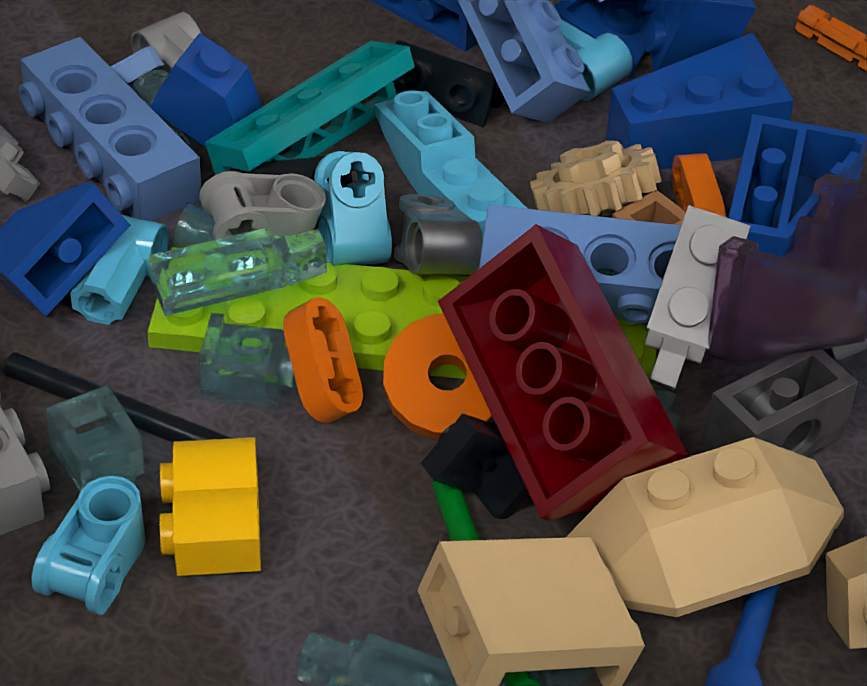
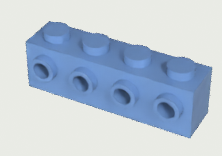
(528, 55)

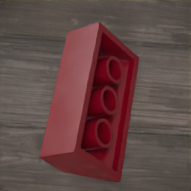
(558, 374)

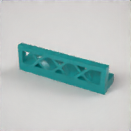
(311, 104)

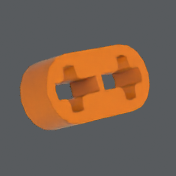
(696, 183)
(322, 360)

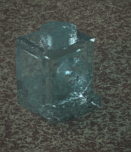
(244, 364)
(102, 451)

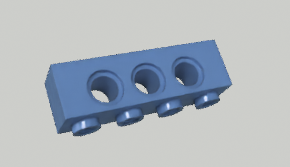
(110, 130)
(629, 247)

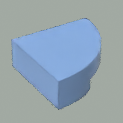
(137, 64)

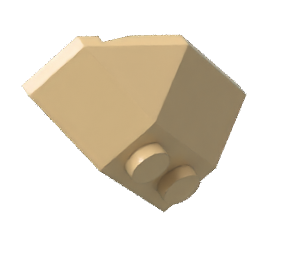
(713, 526)

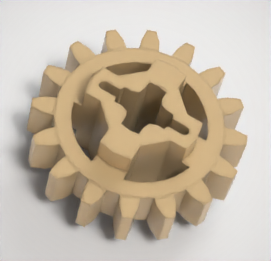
(597, 179)

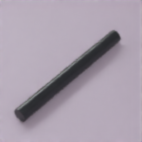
(142, 415)

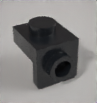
(477, 460)

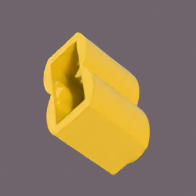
(213, 507)

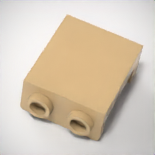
(527, 609)

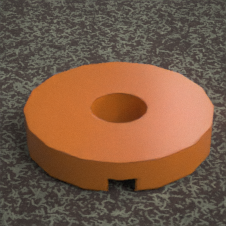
(407, 382)

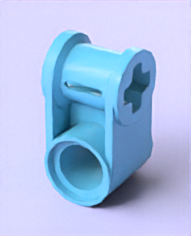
(353, 216)
(93, 545)

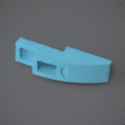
(440, 155)

